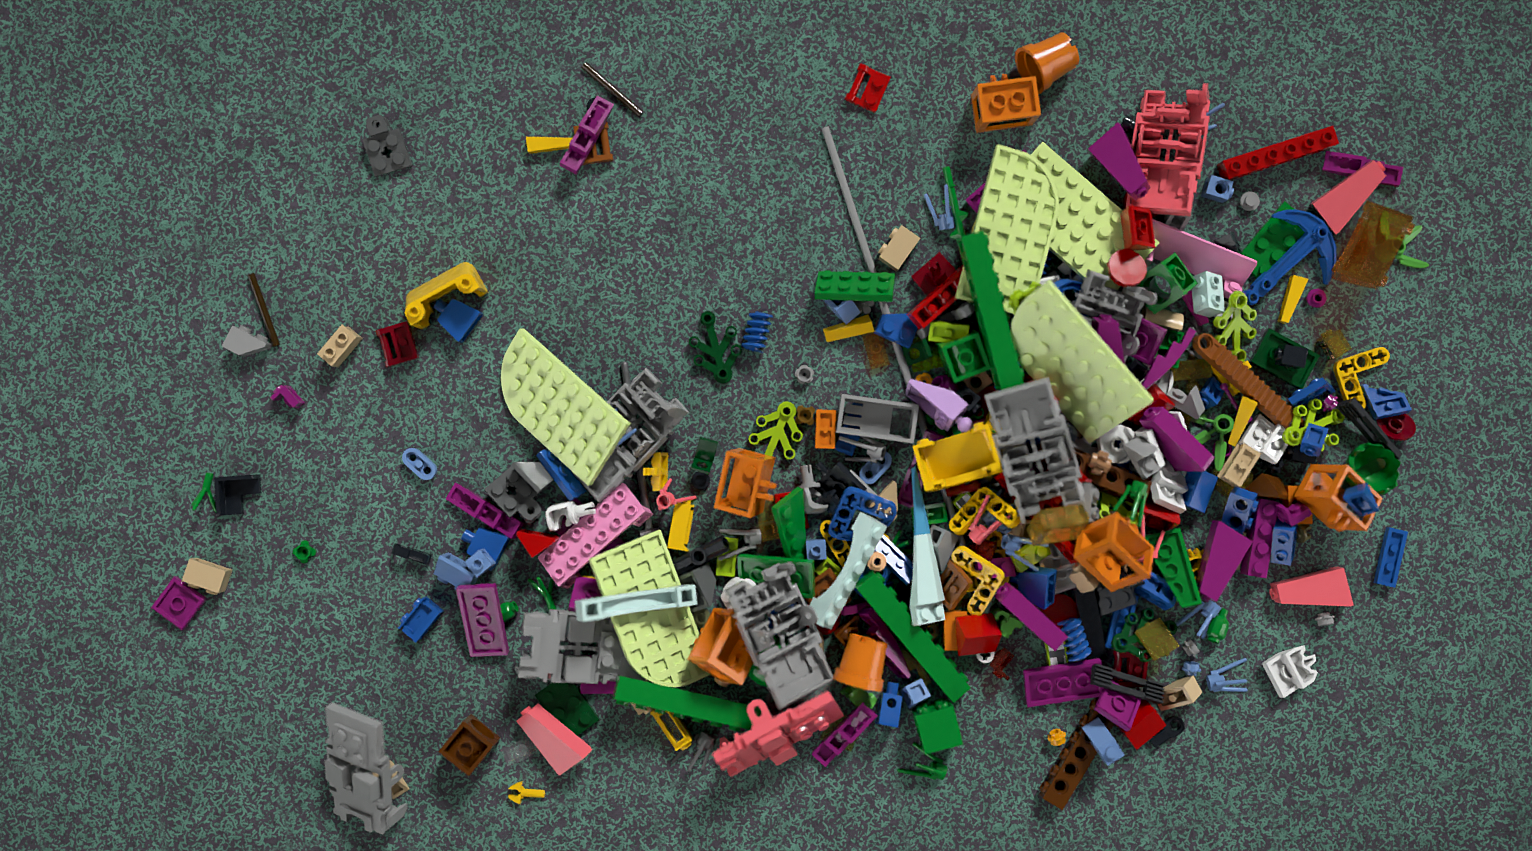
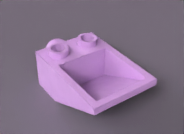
(940, 404)

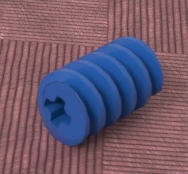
(756, 331)
(1076, 639)

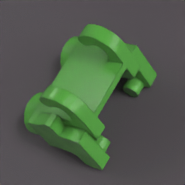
(1006, 622)
(859, 695)

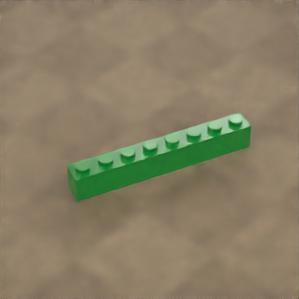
(990, 310)
(916, 640)
(683, 703)

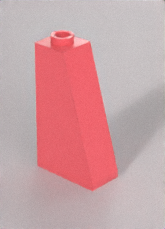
(1345, 198)
(1316, 588)
(553, 738)

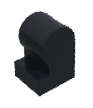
(1229, 242)

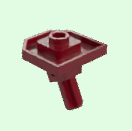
(933, 273)

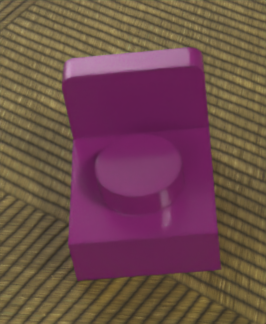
(291, 398)
(1293, 514)

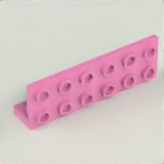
(1202, 256)
(592, 535)

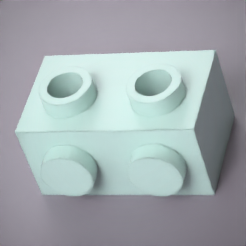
(1208, 294)

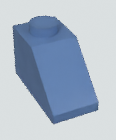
(843, 309)
(1103, 741)

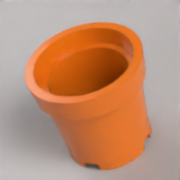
(1047, 60)
(862, 663)

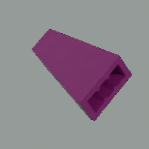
(1119, 159)
(1109, 332)
(1175, 441)
(1220, 560)
(1030, 616)

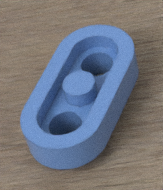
(419, 465)
(876, 468)

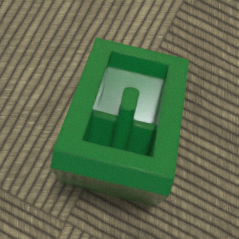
(935, 513)

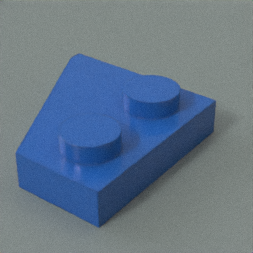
(896, 328)
(1315, 388)
(1385, 403)

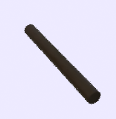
(612, 89)
(263, 309)

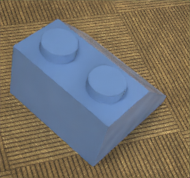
(453, 570)

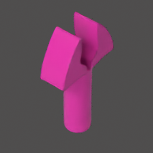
(854, 608)

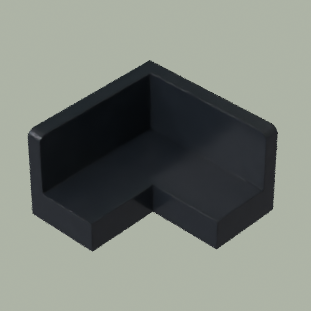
(230, 492)

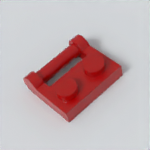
(874, 89)

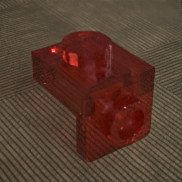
(985, 549)
(1000, 661)

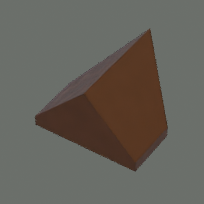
(1268, 487)
(846, 628)

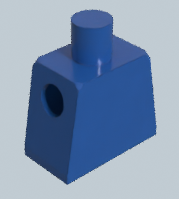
(457, 318)
(490, 540)
(1037, 586)
(889, 715)

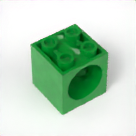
(1175, 274)
(963, 356)
(937, 726)

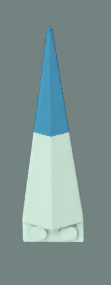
(926, 589)

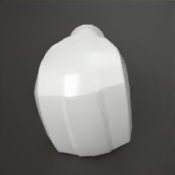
(556, 512)

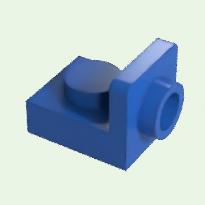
(1211, 393)
(1313, 440)

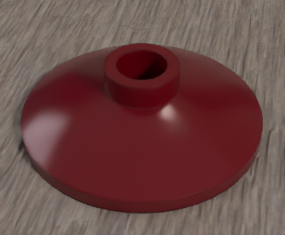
(1398, 427)

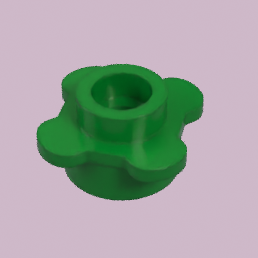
(298, 551)

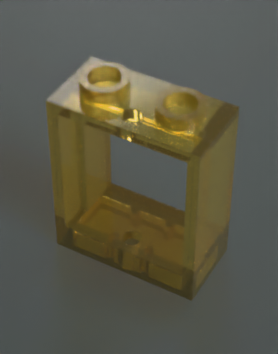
(1057, 524)

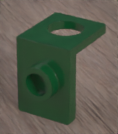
(925, 349)
(704, 455)

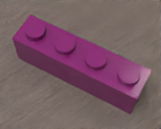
(1261, 533)

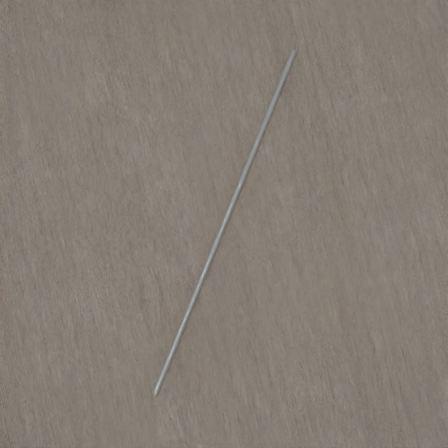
(883, 305)

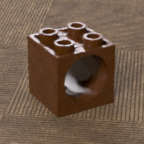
(469, 744)

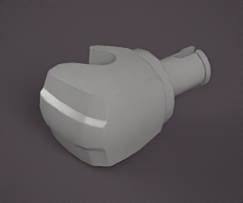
(809, 486)

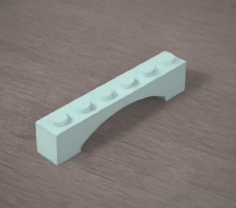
(866, 536)
(637, 601)

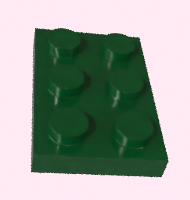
(1264, 359)
(568, 706)

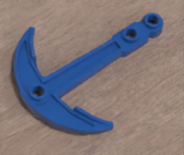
(1309, 240)

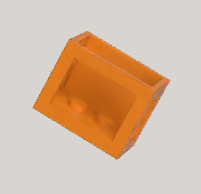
(1005, 102)
(747, 484)
(1326, 497)
(1109, 545)
(722, 649)

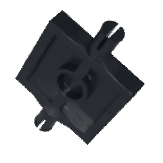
(837, 478)
(1116, 600)

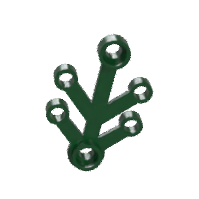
(716, 350)
(1129, 640)

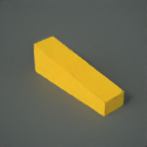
(546, 144)
(1292, 295)
(855, 327)
(1243, 415)

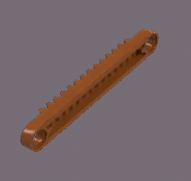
(1245, 380)

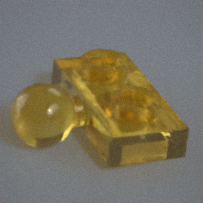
(1190, 371)

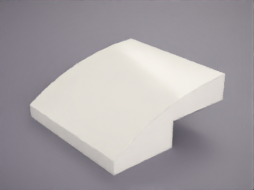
(1265, 439)

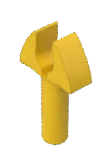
(524, 792)

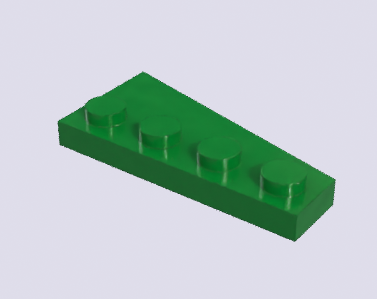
(790, 523)
(1176, 567)

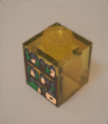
(1333, 343)

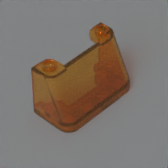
(1373, 246)

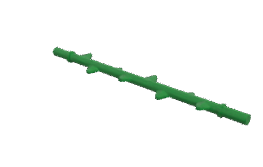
(958, 215)

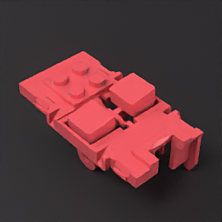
(1175, 181)
(769, 733)

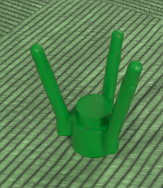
(1138, 493)
(935, 770)

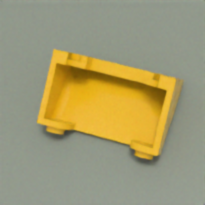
(418, 300)
(957, 458)

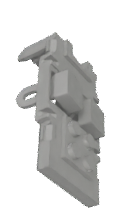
(1122, 306)
(1024, 415)
(659, 420)
(548, 663)
(795, 667)
(352, 755)

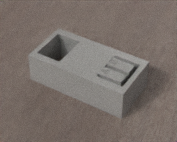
(875, 418)

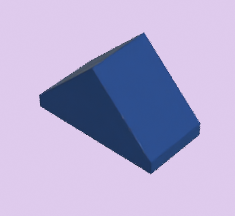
(1361, 499)

